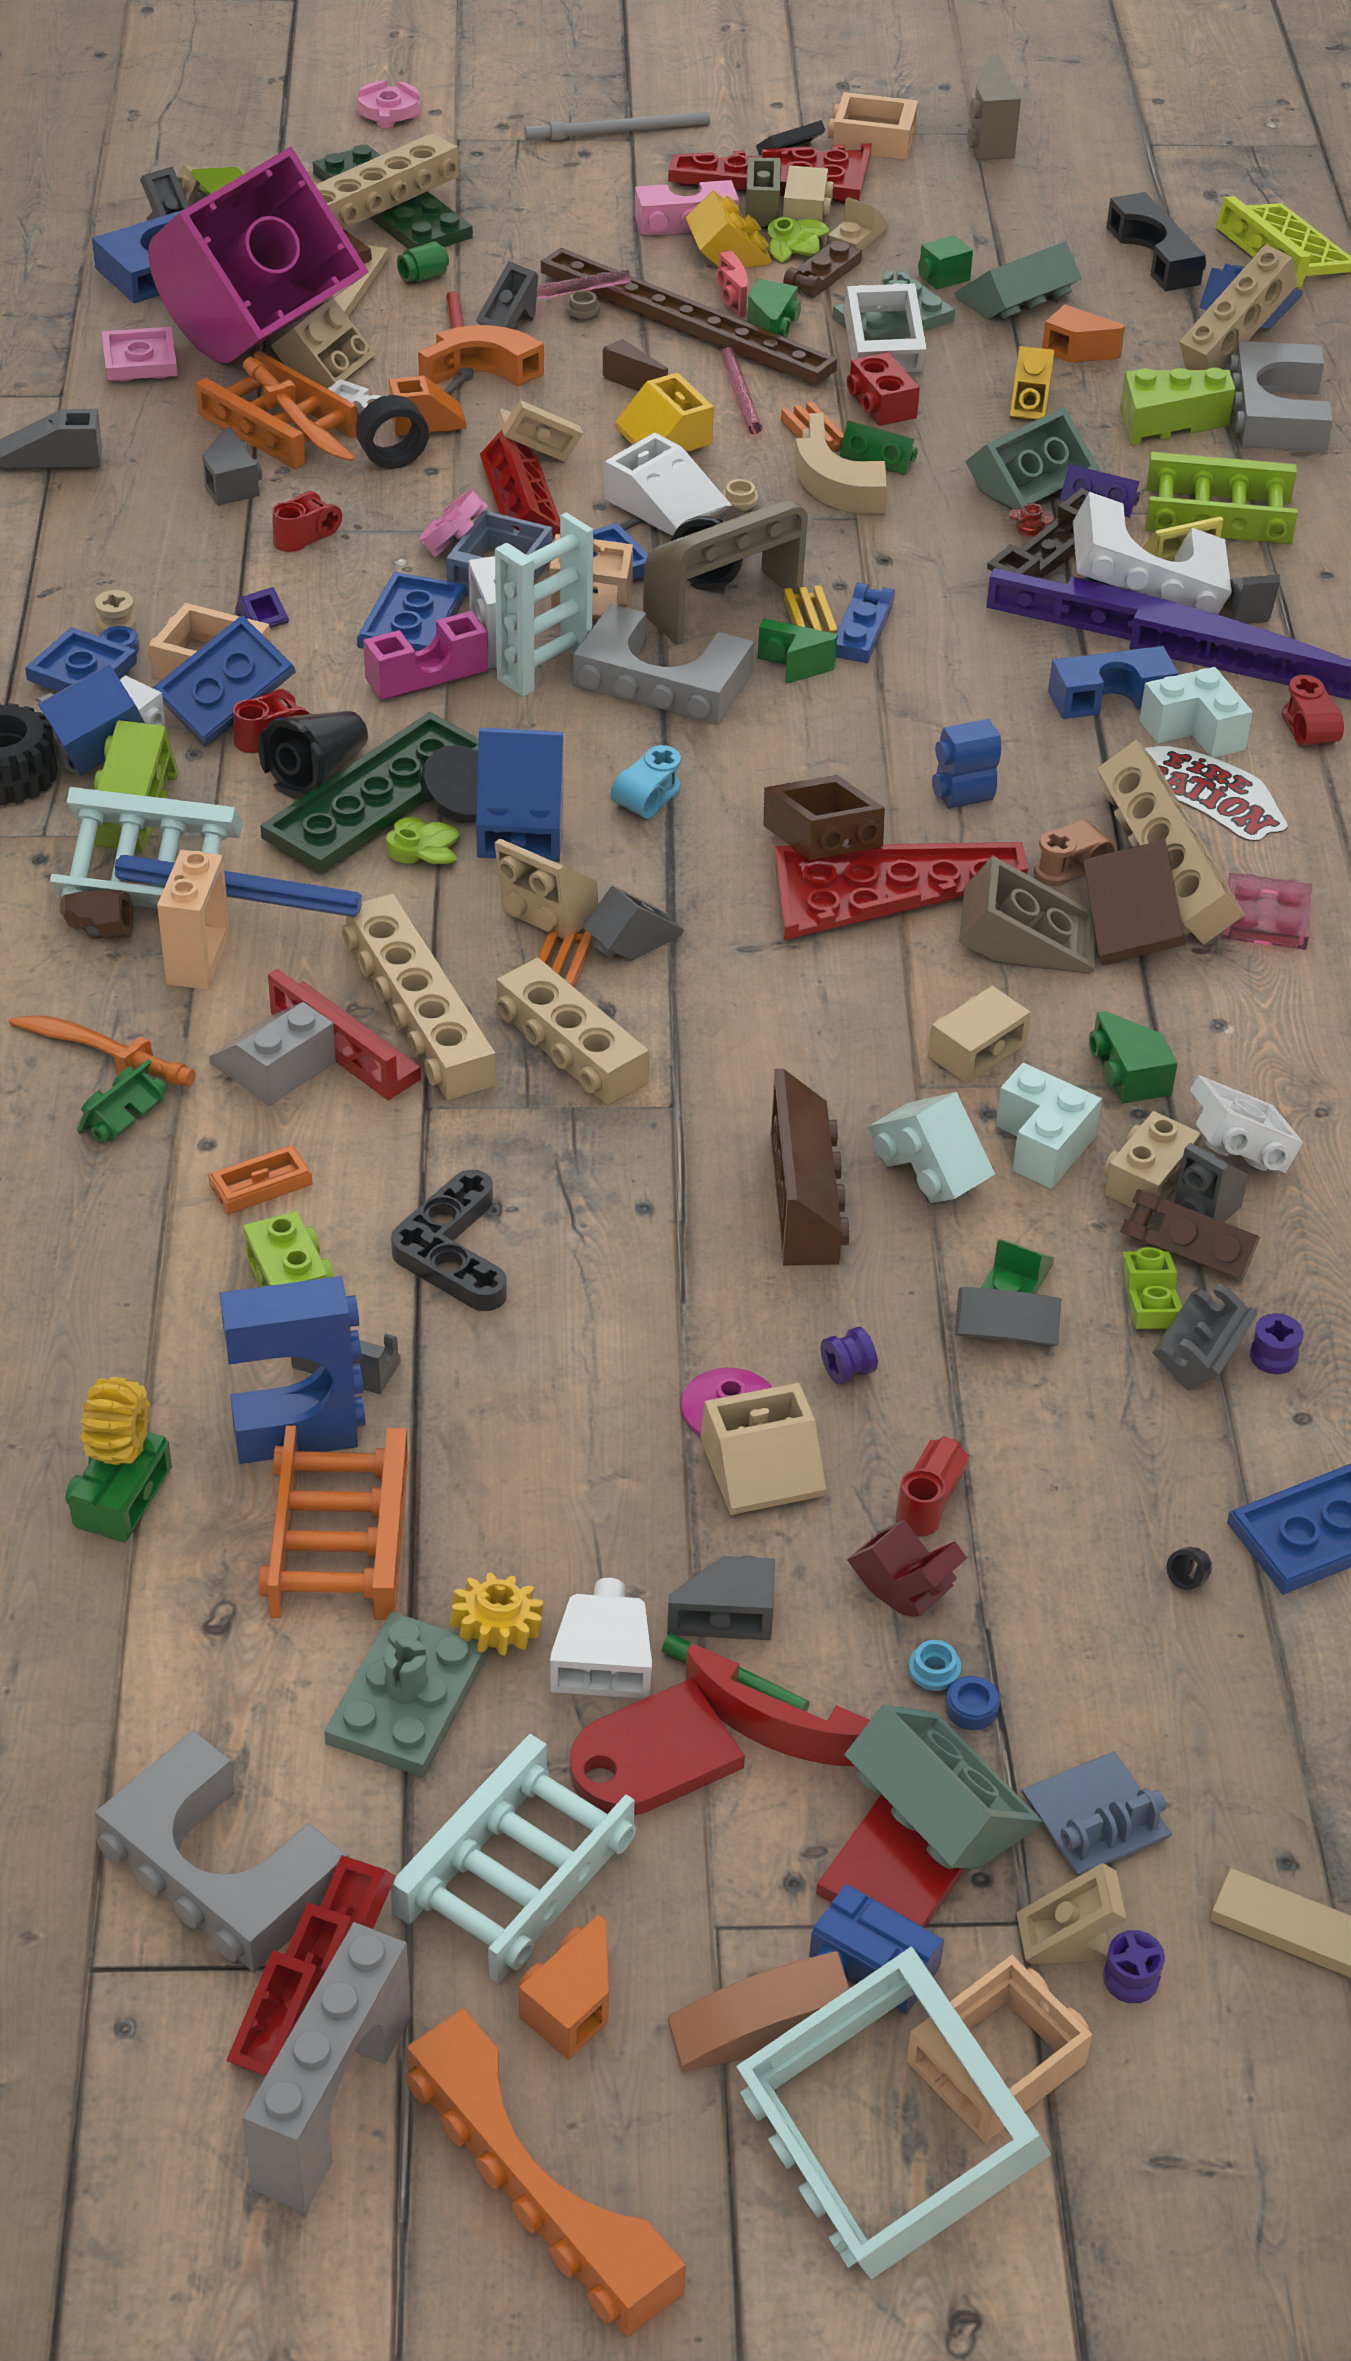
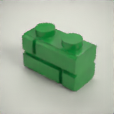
(116, 1496)

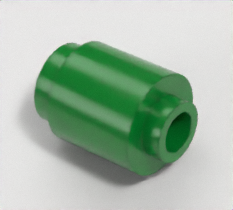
(423, 262)

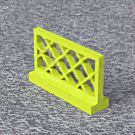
(1284, 230)

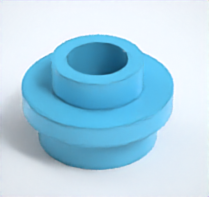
(934, 1654)

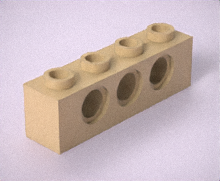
(1239, 310)
(572, 1031)

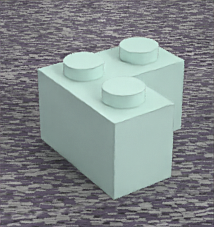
(1197, 706)
(1050, 1122)
(937, 1142)

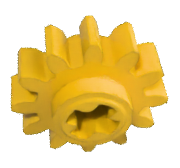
(496, 1613)

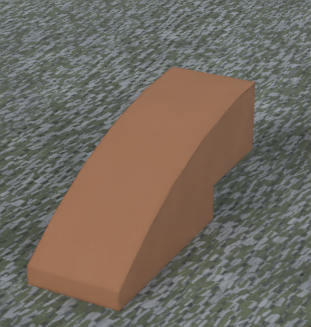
(754, 2011)

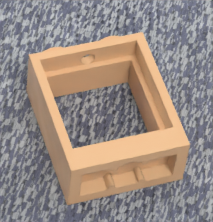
(875, 120)
(610, 566)
(189, 623)
(194, 919)
(1031, 1999)

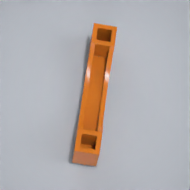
(615, 2256)

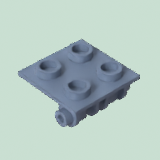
(1098, 1812)

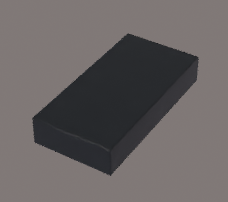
(792, 137)

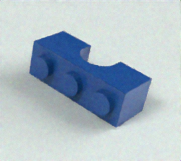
(1080, 681)

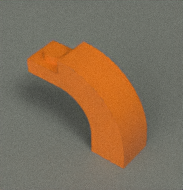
(483, 349)

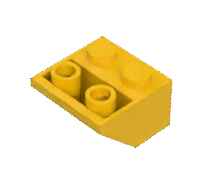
(721, 228)
(671, 410)

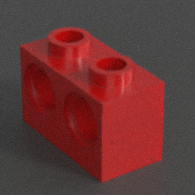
(883, 388)

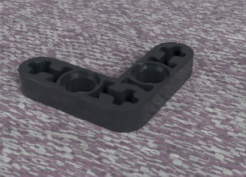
(439, 1244)

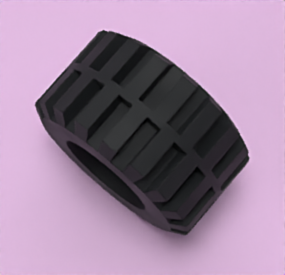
(26, 754)

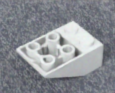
(660, 484)

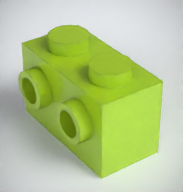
(284, 1251)

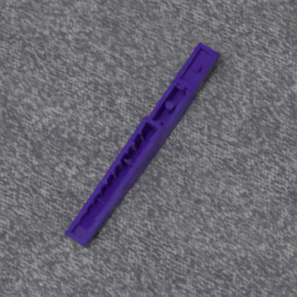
(1184, 631)

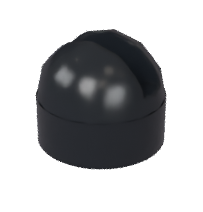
(1181, 1564)

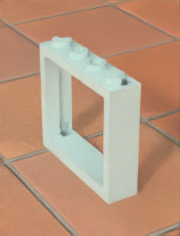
(825, 2032)

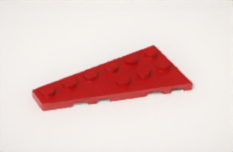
(845, 167)
(878, 881)

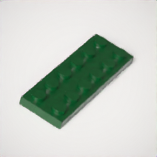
(410, 222)
(362, 796)

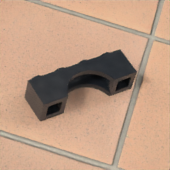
(1142, 222)

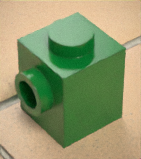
(945, 262)

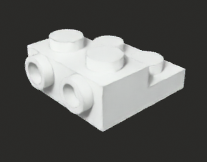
(483, 600)
(1244, 1126)

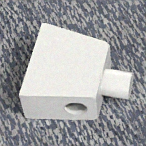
(603, 1645)

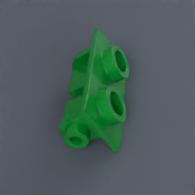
(873, 444)
(108, 1111)

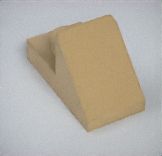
(860, 225)
(1073, 1919)

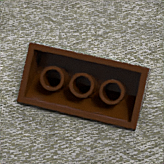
(806, 1175)

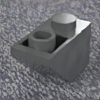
(230, 469)
(1209, 1184)

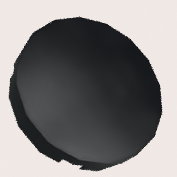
(451, 782)

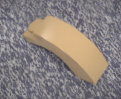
(835, 480)

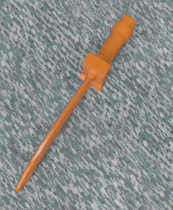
(285, 396)
(124, 1056)

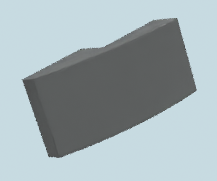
(1008, 1315)

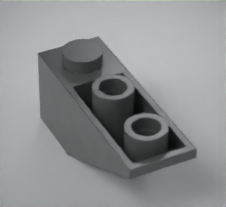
(56, 440)

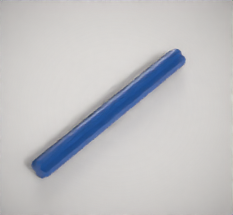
(250, 887)

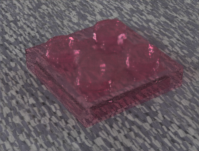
(1273, 909)

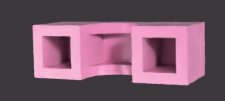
(664, 213)

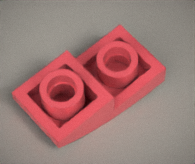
(733, 280)

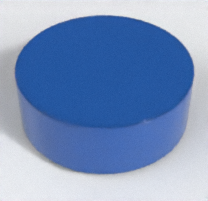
(122, 635)
(972, 1702)

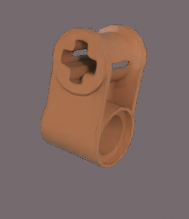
(1066, 849)

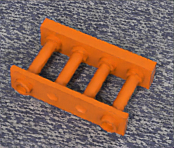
(271, 432)
(379, 1542)

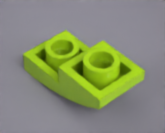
(1151, 1287)

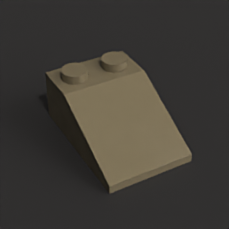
(994, 114)
(1025, 921)

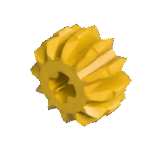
(115, 1420)

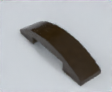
(1048, 547)

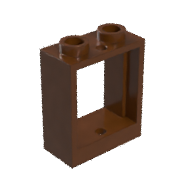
(821, 814)

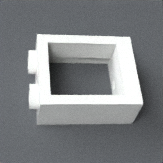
(884, 298)

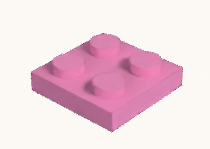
(139, 354)

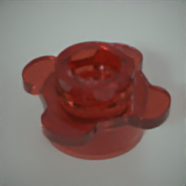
(1030, 519)

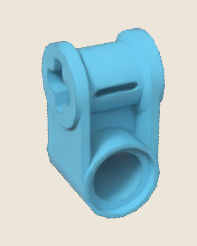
(648, 782)

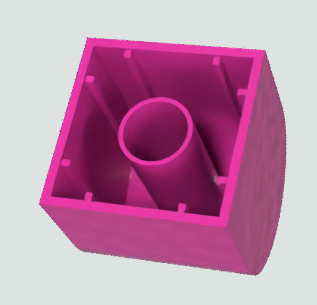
(252, 259)

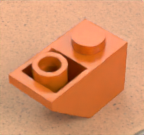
(1082, 336)
(437, 407)
(569, 1992)

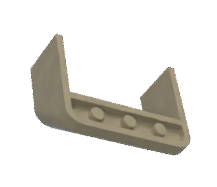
(774, 530)

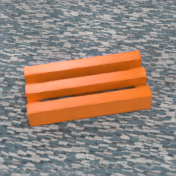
(833, 434)
(585, 944)
(262, 1183)

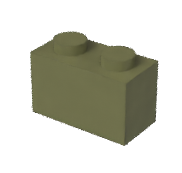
(763, 190)

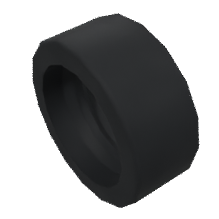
(381, 411)

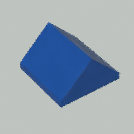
(88, 714)

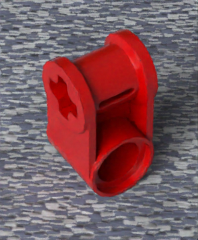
(303, 521)
(1312, 713)
(255, 714)

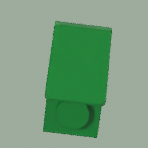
(800, 648)
(1018, 1268)

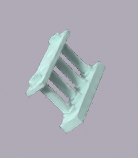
(518, 595)
(134, 814)
(490, 1812)

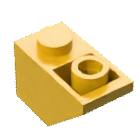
(1032, 383)

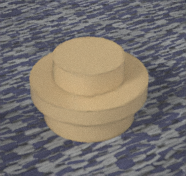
(741, 494)

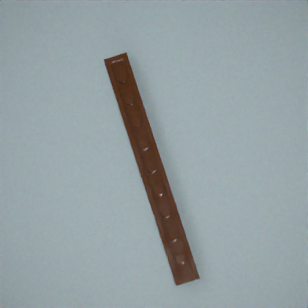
(697, 319)

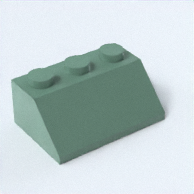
(1022, 283)
(1030, 460)
(940, 1787)

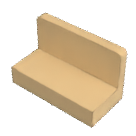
(540, 430)

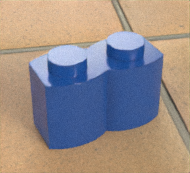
(967, 763)

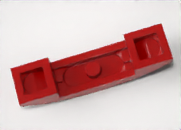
(769, 1719)

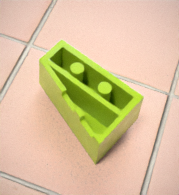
(1175, 400)
(136, 764)

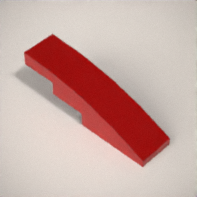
(290, 1979)

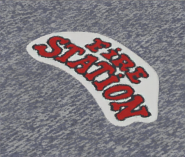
(1220, 791)

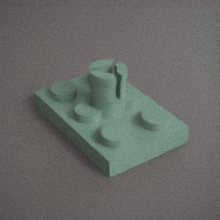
(894, 324)
(405, 1694)

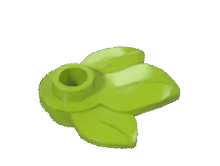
(795, 236)
(416, 840)

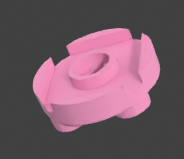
(388, 103)
(453, 522)

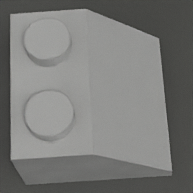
(279, 1052)

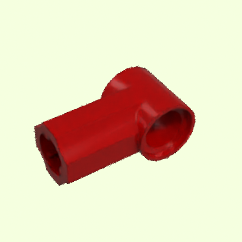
(930, 1485)

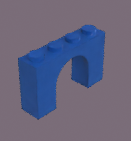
(124, 258)
(304, 1322)

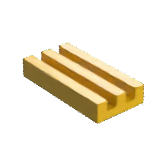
(807, 599)

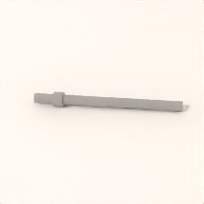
(557, 130)

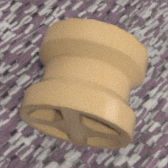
(114, 610)

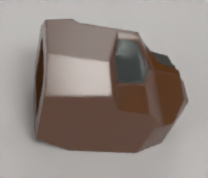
(99, 913)

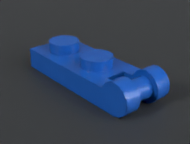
(863, 622)

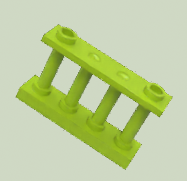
(1222, 478)

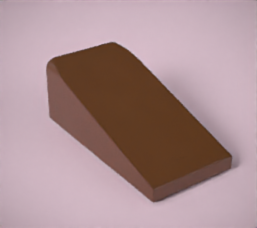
(629, 365)

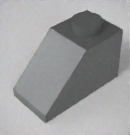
(629, 925)
(726, 1600)

